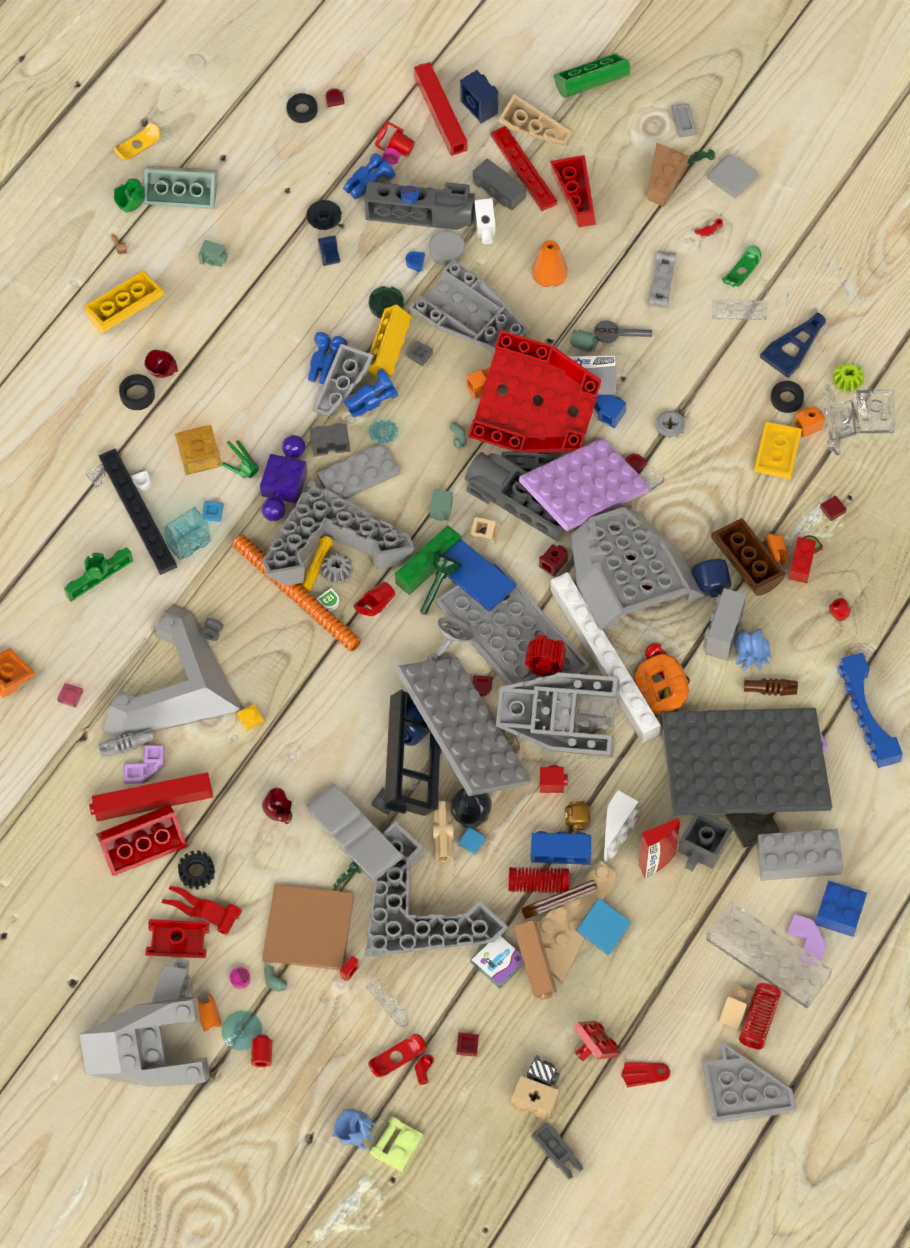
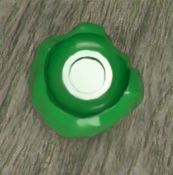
(130, 195)

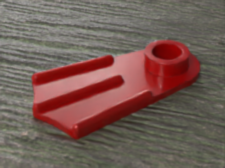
(643, 1073)

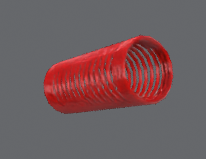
(538, 880)
(748, 1033)

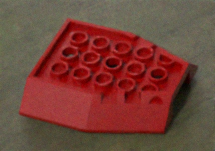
(528, 371)

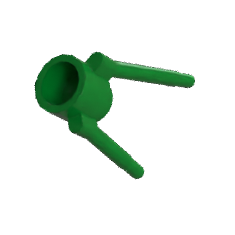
(248, 466)

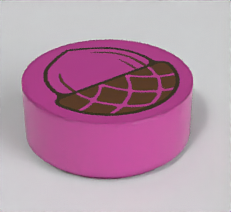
(391, 156)
(240, 977)

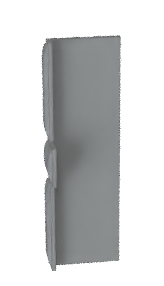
(353, 832)

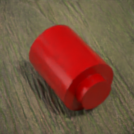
(261, 1051)

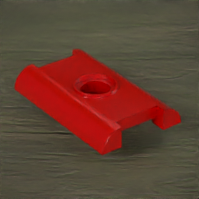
(189, 946)

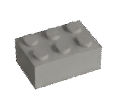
(724, 624)

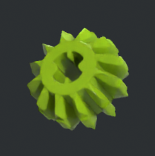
(848, 377)

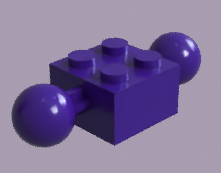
(283, 478)

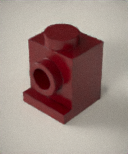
(553, 564)

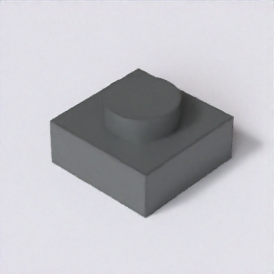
(420, 353)

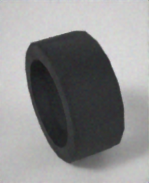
(133, 380)

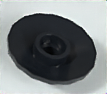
(324, 209)

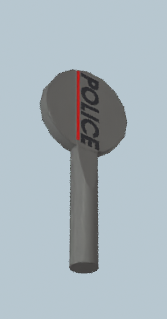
(608, 332)

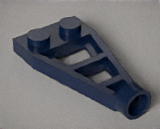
(783, 361)

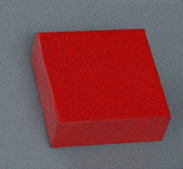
(349, 968)

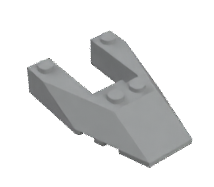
(546, 711)
(133, 1049)

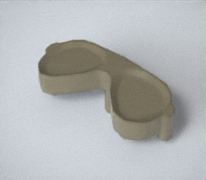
(512, 737)

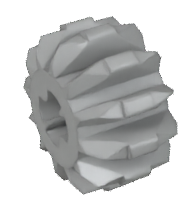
(336, 568)

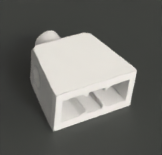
(484, 220)

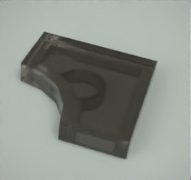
(749, 825)

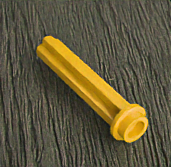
(315, 566)

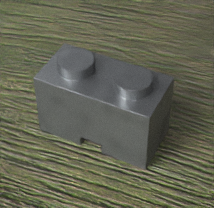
(329, 439)

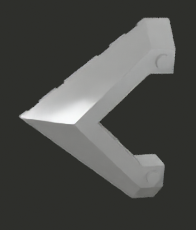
(325, 513)
(199, 698)
(396, 931)

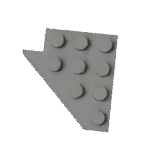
(743, 1090)

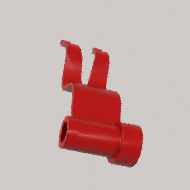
(206, 909)

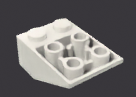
(621, 816)

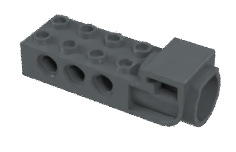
(435, 208)
(497, 481)

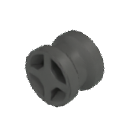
(211, 629)

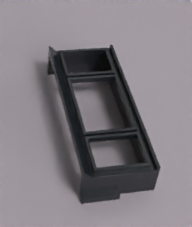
(395, 758)

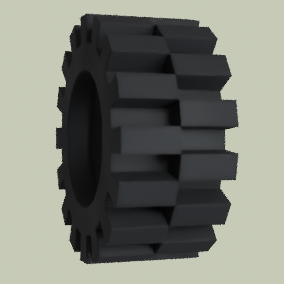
(196, 881)

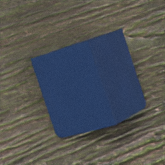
(328, 250)

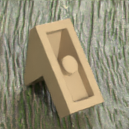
(736, 1007)

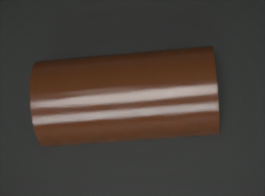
(749, 557)

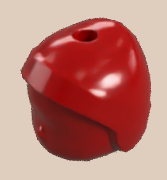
(840, 609)

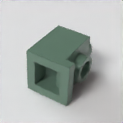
(212, 254)

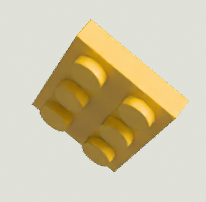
(778, 450)

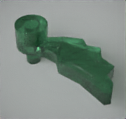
(698, 156)
(353, 868)

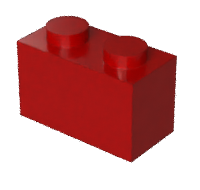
(802, 560)

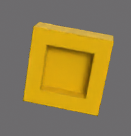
(250, 717)

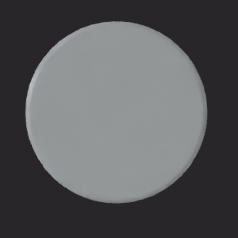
(446, 247)

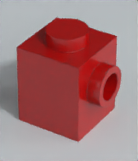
(553, 779)

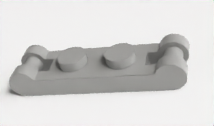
(662, 279)

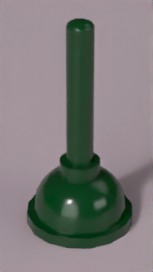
(444, 566)

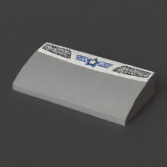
(602, 367)

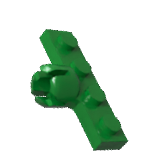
(97, 570)

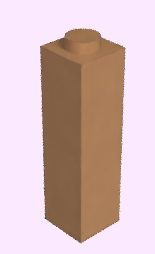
(535, 960)

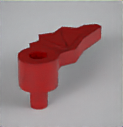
(707, 230)

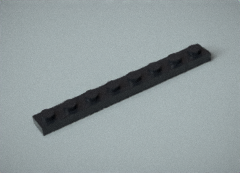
(137, 511)

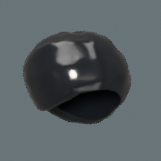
(470, 810)

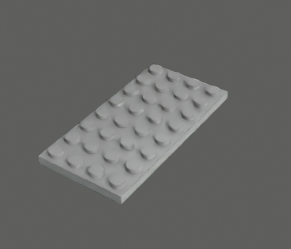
(506, 631)
(462, 726)

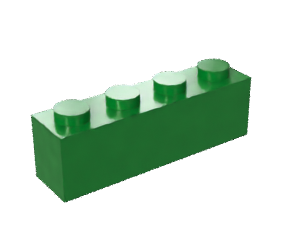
(421, 565)

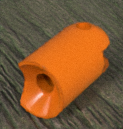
(777, 548)
(209, 1013)

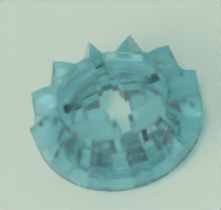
(381, 436)

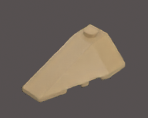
(527, 119)

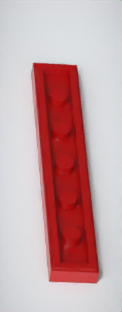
(524, 168)

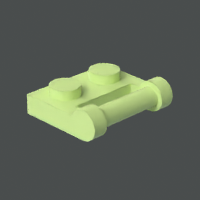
(401, 1149)

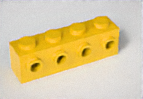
(389, 340)

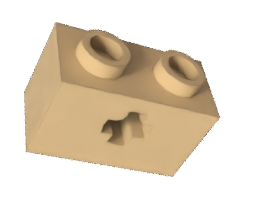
(528, 1089)

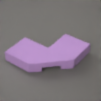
(141, 772)
(807, 930)

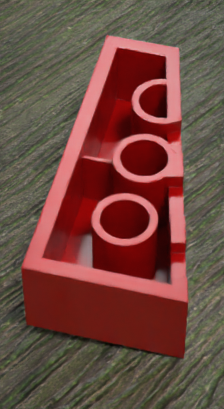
(574, 184)

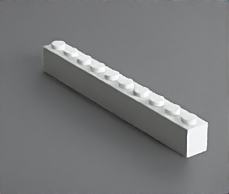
(604, 656)

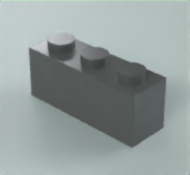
(499, 184)

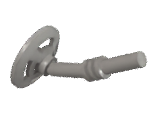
(453, 634)

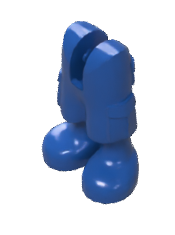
(358, 182)
(319, 360)
(366, 398)

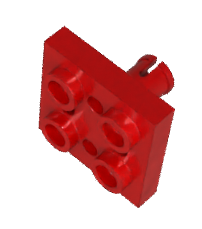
(595, 1041)

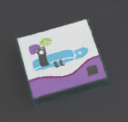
(498, 961)

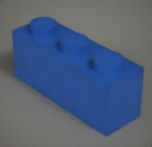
(561, 848)

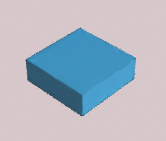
(213, 511)
(472, 841)

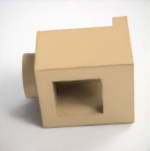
(479, 524)

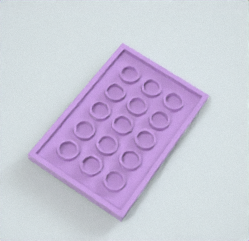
(584, 484)

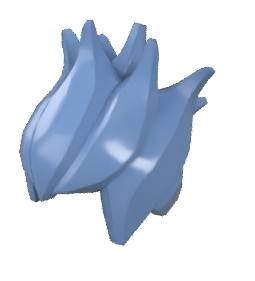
(752, 648)
(353, 1128)

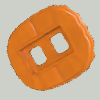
(674, 679)

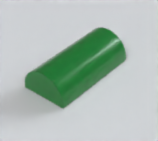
(592, 74)

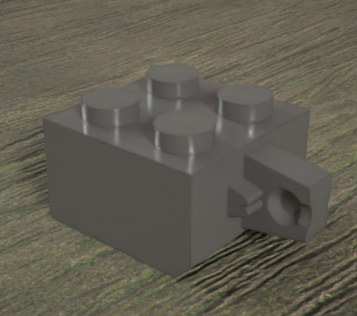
(704, 841)

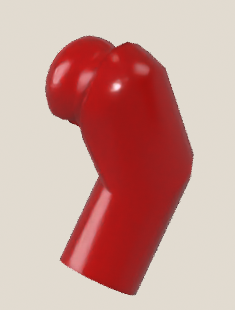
(422, 1067)

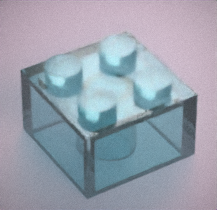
(187, 533)

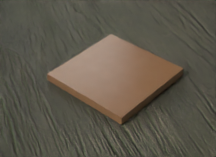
(308, 927)

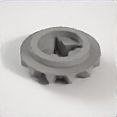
(676, 420)

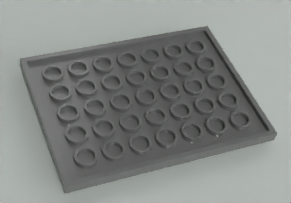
(745, 761)

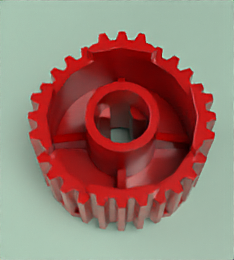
(545, 656)

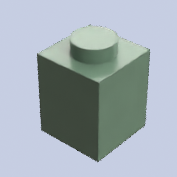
(441, 505)

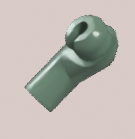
(460, 433)
(272, 981)

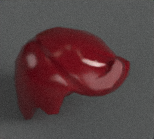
(160, 364)
(277, 806)

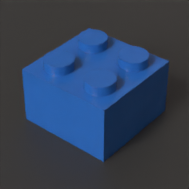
(840, 908)

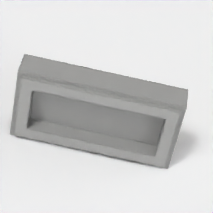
(684, 120)

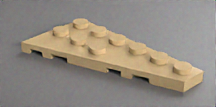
(560, 924)

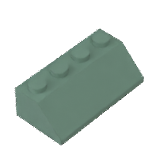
(180, 187)

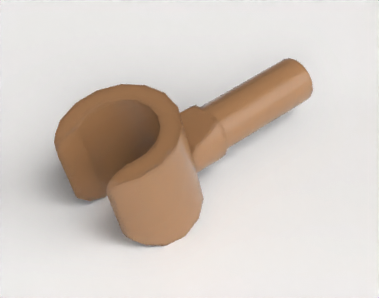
(121, 247)

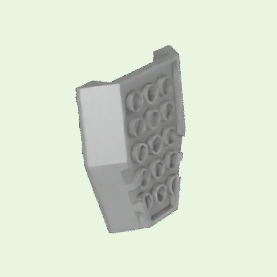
(614, 583)

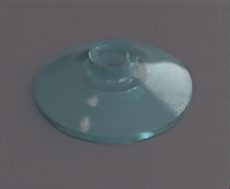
(241, 1039)

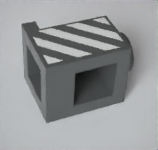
(543, 1072)

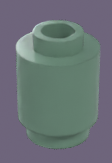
(584, 340)

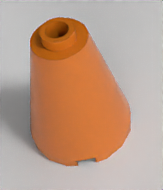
(549, 265)

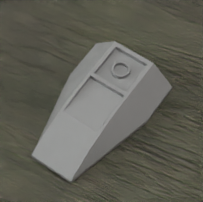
(467, 308)

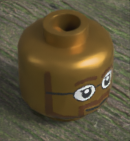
(577, 815)

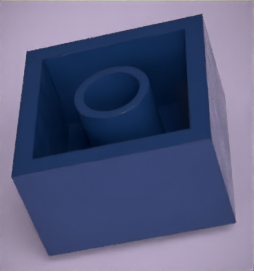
(479, 96)

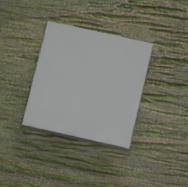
(732, 176)

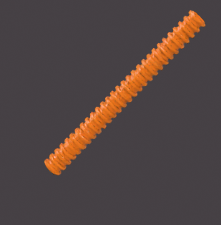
(301, 597)

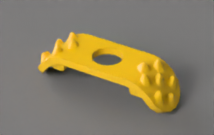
(147, 137)

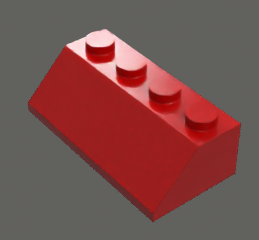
(141, 840)

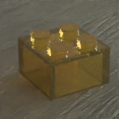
(198, 450)

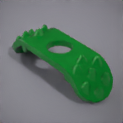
(749, 261)

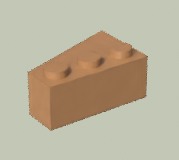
(666, 173)

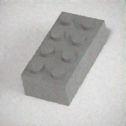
(799, 854)

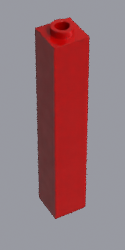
(440, 108)
(151, 796)

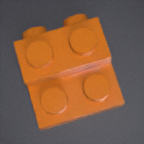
(12, 672)

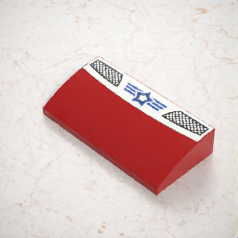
(658, 847)

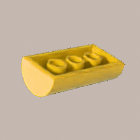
(123, 301)

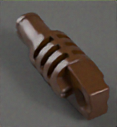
(770, 686)

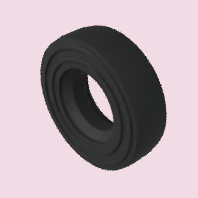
(304, 117)
(789, 386)

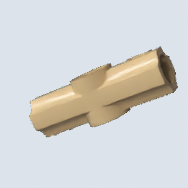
(443, 832)

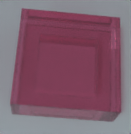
(70, 695)

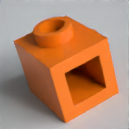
(809, 420)

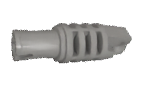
(126, 742)

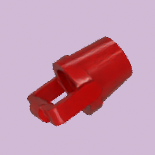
(398, 141)
(376, 599)

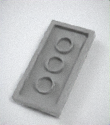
(359, 472)

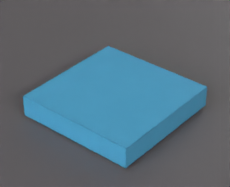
(603, 926)

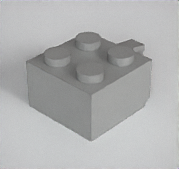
(174, 982)

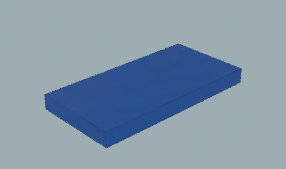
(479, 576)

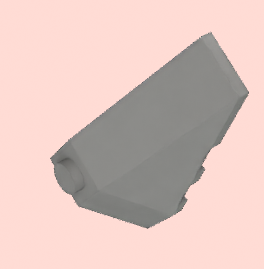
(345, 373)

